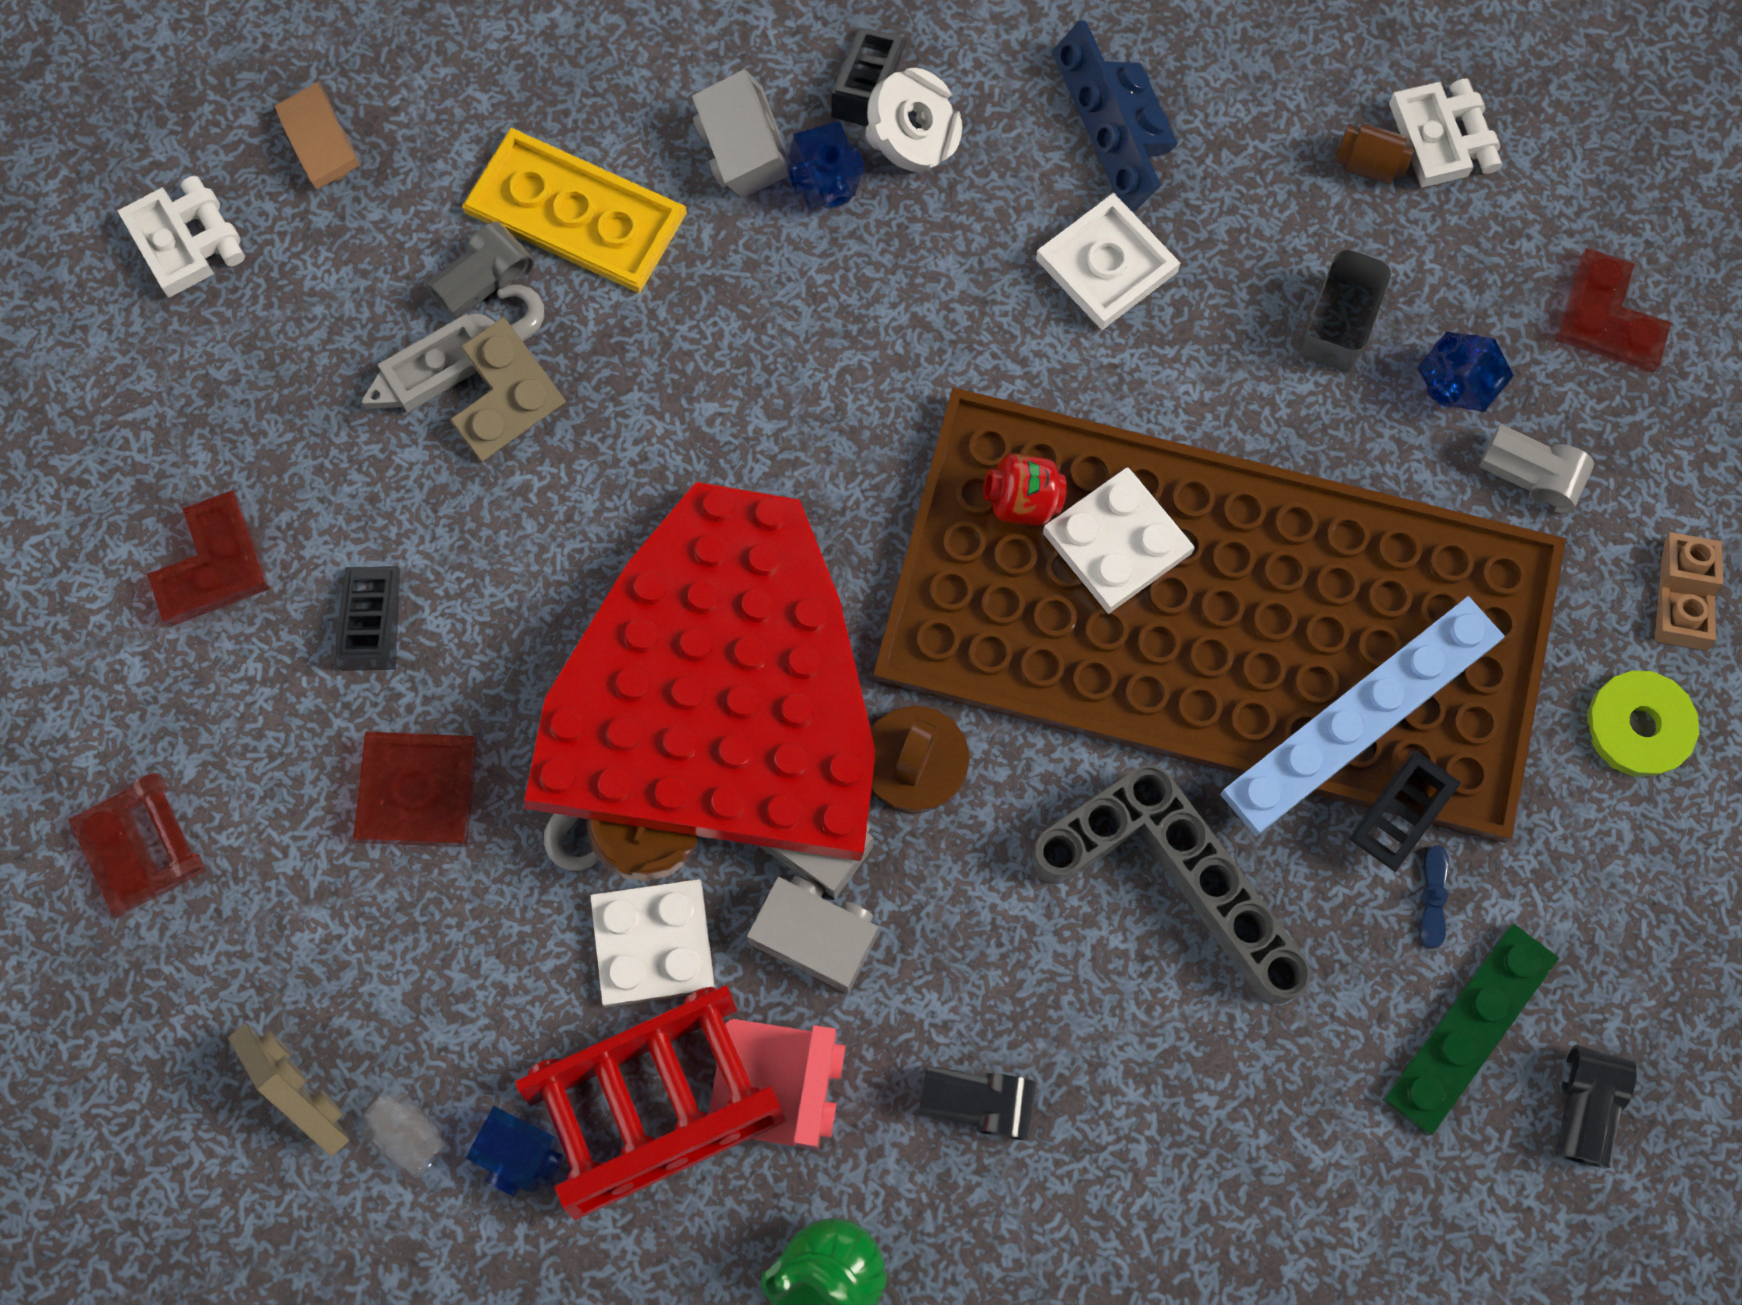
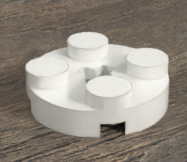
(894, 134)

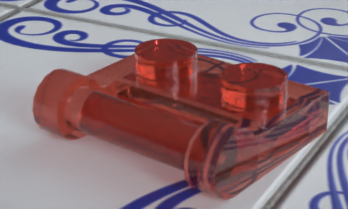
(120, 854)

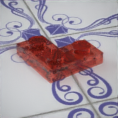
(1600, 323)
(220, 573)

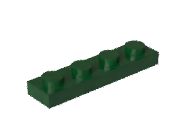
(1470, 1029)

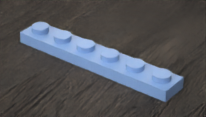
(1361, 716)

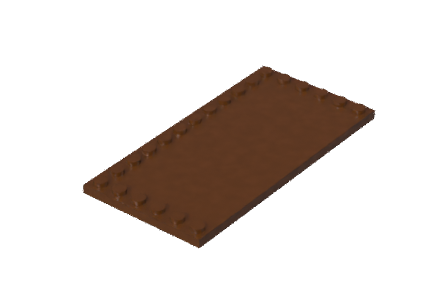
(1244, 640)

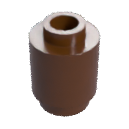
(1374, 153)

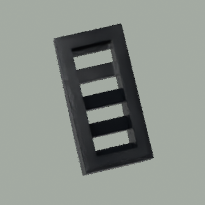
(850, 101)
(368, 657)
(1432, 774)

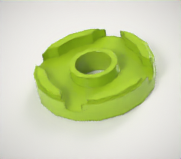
(1665, 702)

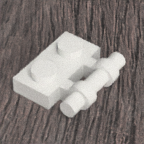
(1434, 136)
(168, 245)

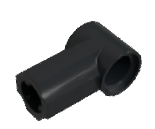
(1596, 1094)
(990, 1103)

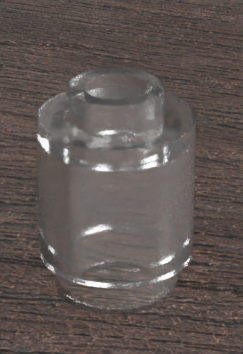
(404, 1134)

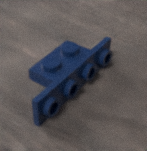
(1117, 113)

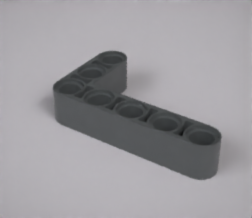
(1184, 869)

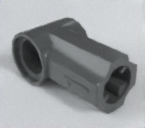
(490, 263)

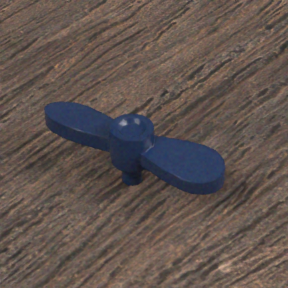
(1432, 925)

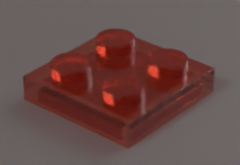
(415, 789)

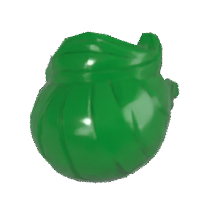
(827, 1265)

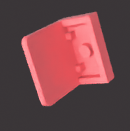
(797, 1069)

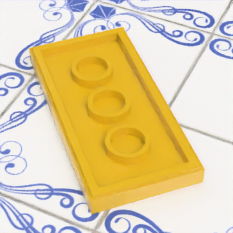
(575, 210)

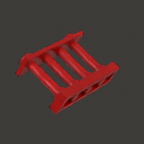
(695, 1134)

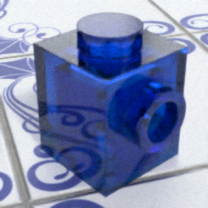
(515, 1153)

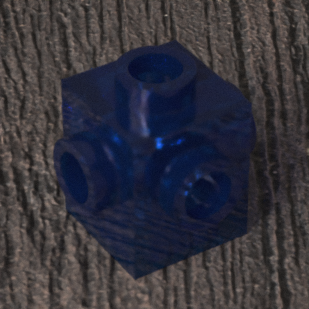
(824, 166)
(1465, 371)

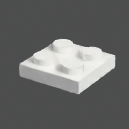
(1107, 261)
(1118, 540)
(652, 942)

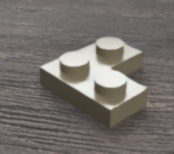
(518, 394)
(282, 1084)

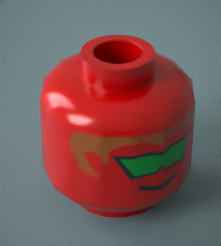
(1025, 489)

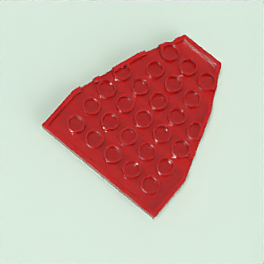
(715, 689)

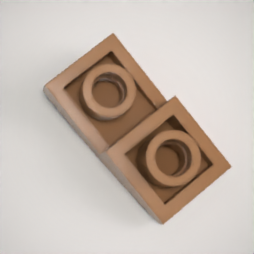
(317, 136)
(1687, 591)

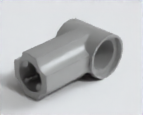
(1549, 473)

